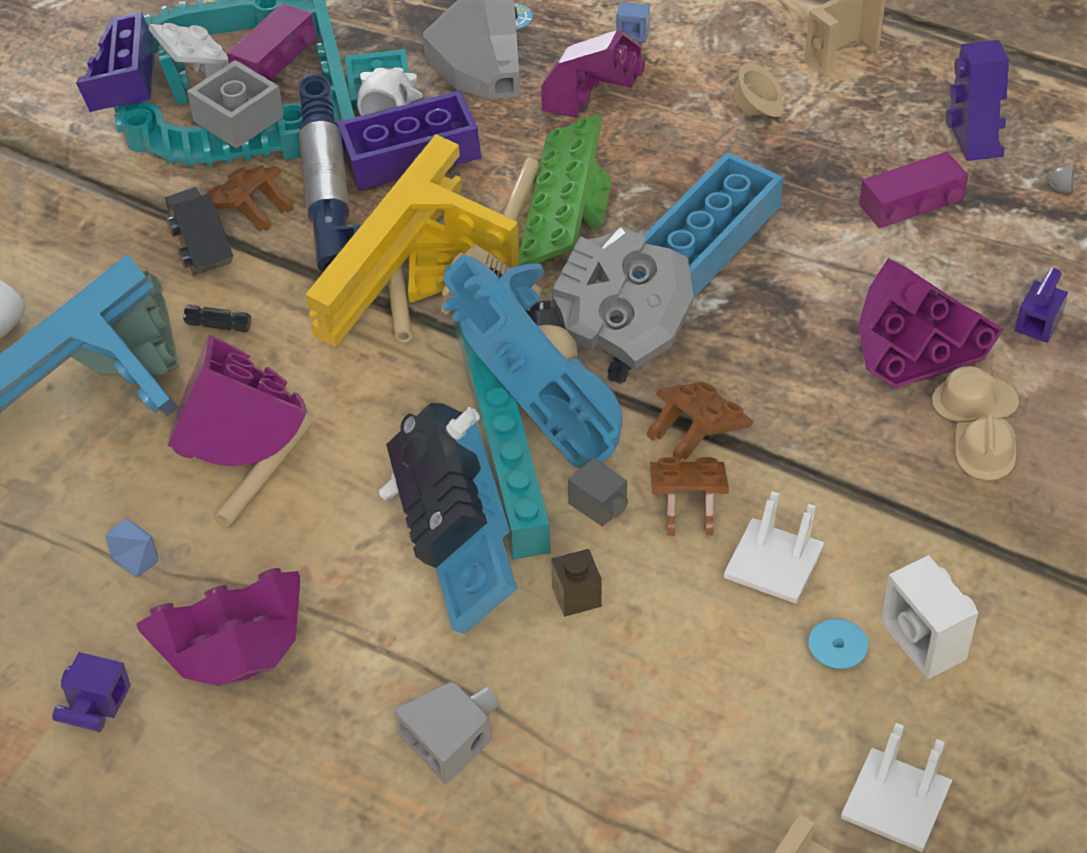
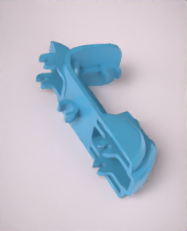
(558, 394)

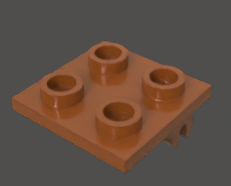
(242, 182)
(707, 408)
(703, 474)

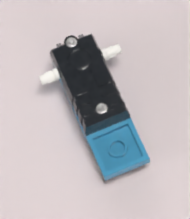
(452, 509)

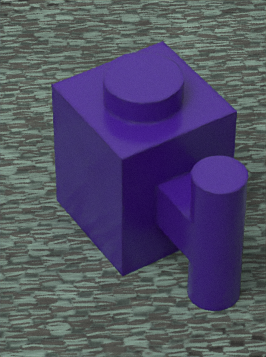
(1042, 308)
(92, 688)

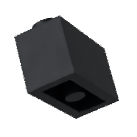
(200, 234)

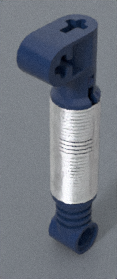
(323, 170)

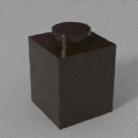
(576, 582)

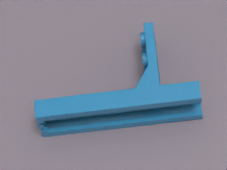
(85, 324)

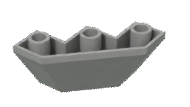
(476, 47)

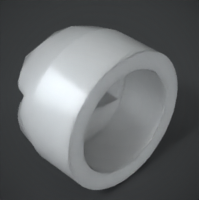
(1062, 179)

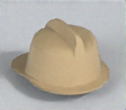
(757, 92)
(972, 395)
(986, 448)

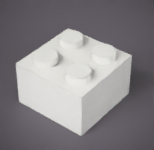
(928, 616)

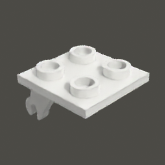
(191, 46)
(774, 558)
(897, 797)

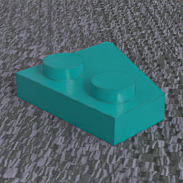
(368, 63)
(176, 79)

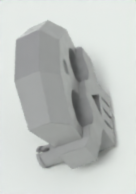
(650, 306)

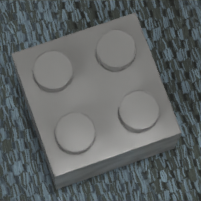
(235, 103)

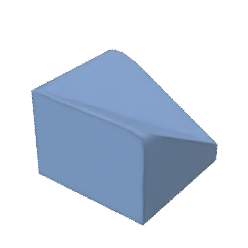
(634, 20)
(131, 547)

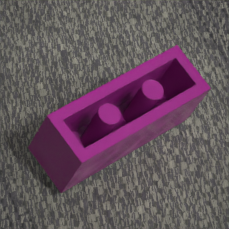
(275, 41)
(913, 189)

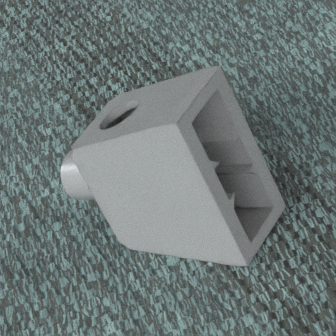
(447, 727)

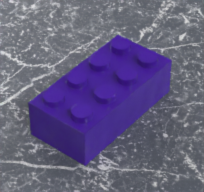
(388, 141)

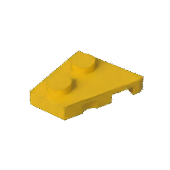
(428, 270)

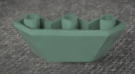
(147, 334)

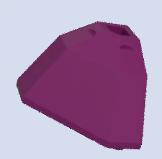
(606, 58)
(918, 329)
(229, 631)

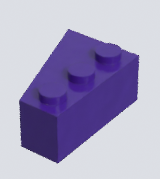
(122, 66)
(976, 99)

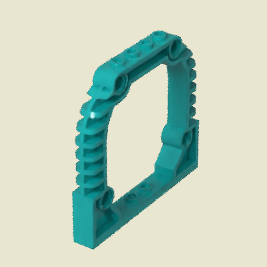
(144, 122)

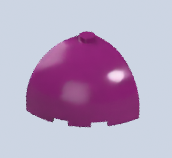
(234, 409)

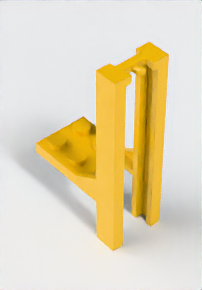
(395, 228)

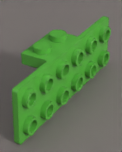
(566, 190)

